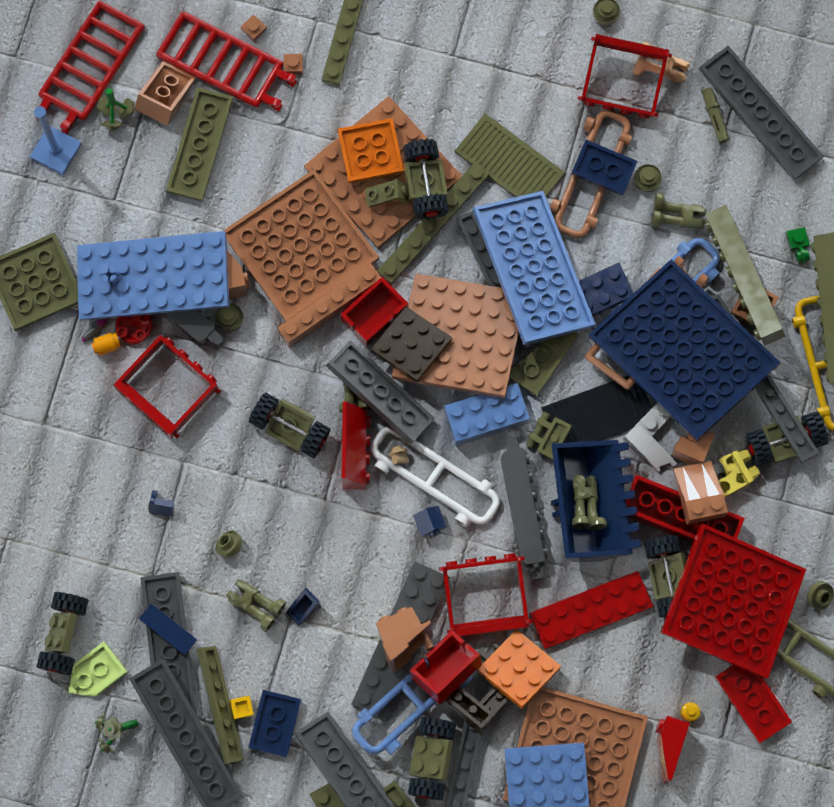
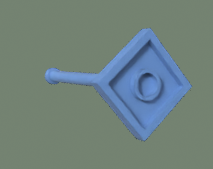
(54, 148)

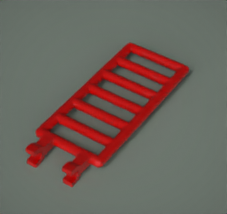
(262, 96)
(67, 124)

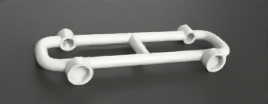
(464, 516)

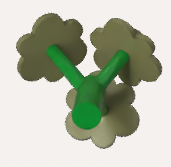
(108, 106)
(112, 730)

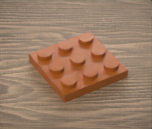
(370, 150)
(519, 669)

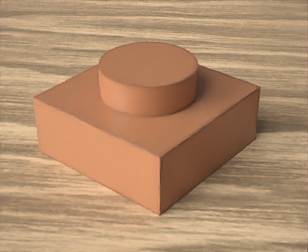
(253, 28)
(293, 63)

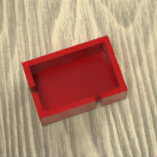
(373, 311)
(447, 667)

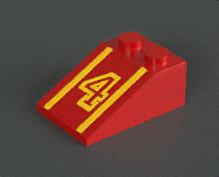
(670, 742)

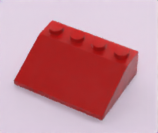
(354, 447)

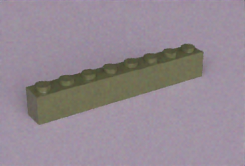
(824, 266)
(745, 276)

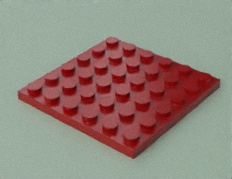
(733, 601)

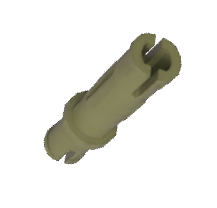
(712, 108)

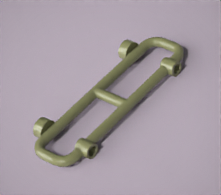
(821, 688)

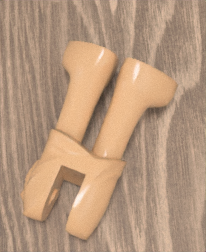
(675, 76)

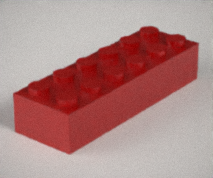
(662, 509)

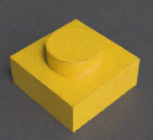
(241, 707)

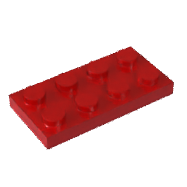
(753, 702)

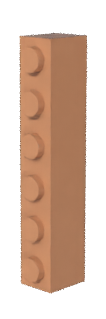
(327, 306)

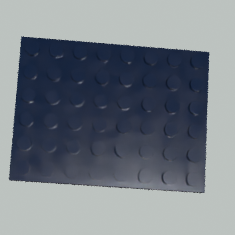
(684, 350)

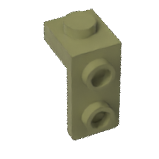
(387, 192)

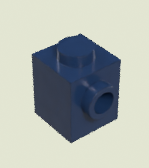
(430, 521)

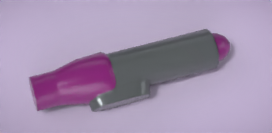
(95, 327)

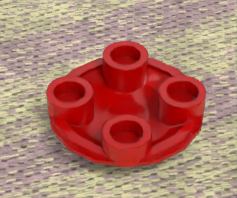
(134, 328)

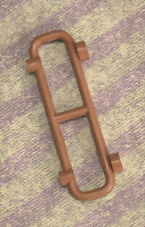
(558, 207)

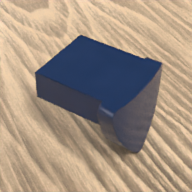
(160, 506)

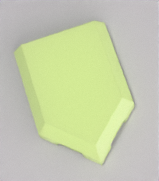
(95, 672)

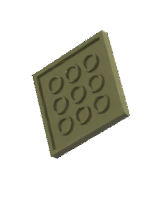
(36, 282)

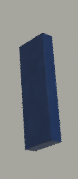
(168, 629)

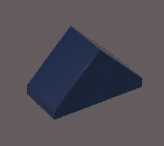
(303, 607)

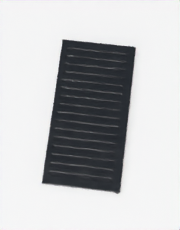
(600, 411)

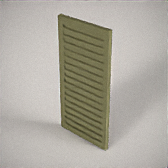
(508, 159)

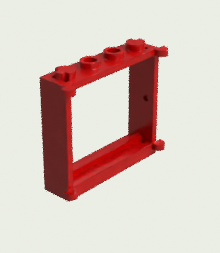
(629, 47)
(146, 407)
(493, 624)

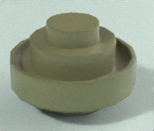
(606, 12)
(647, 178)
(229, 318)
(229, 544)
(820, 595)

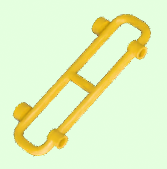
(800, 322)

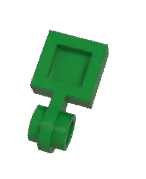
(799, 240)

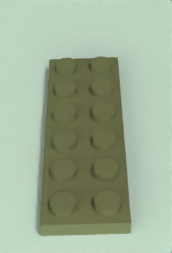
(199, 144)

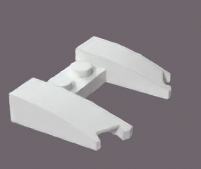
(644, 444)

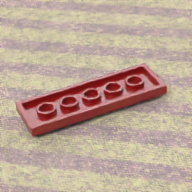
(591, 610)

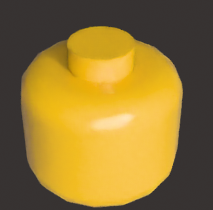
(690, 712)

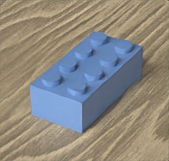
(486, 415)

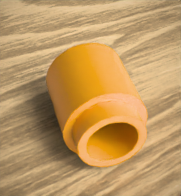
(106, 344)

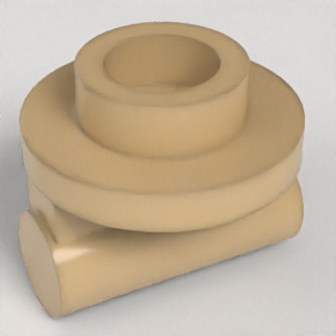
(399, 455)

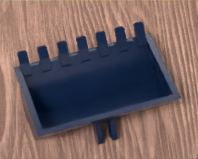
(604, 462)

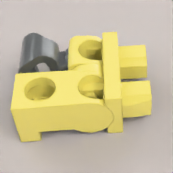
(736, 472)

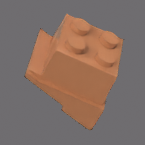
(403, 636)

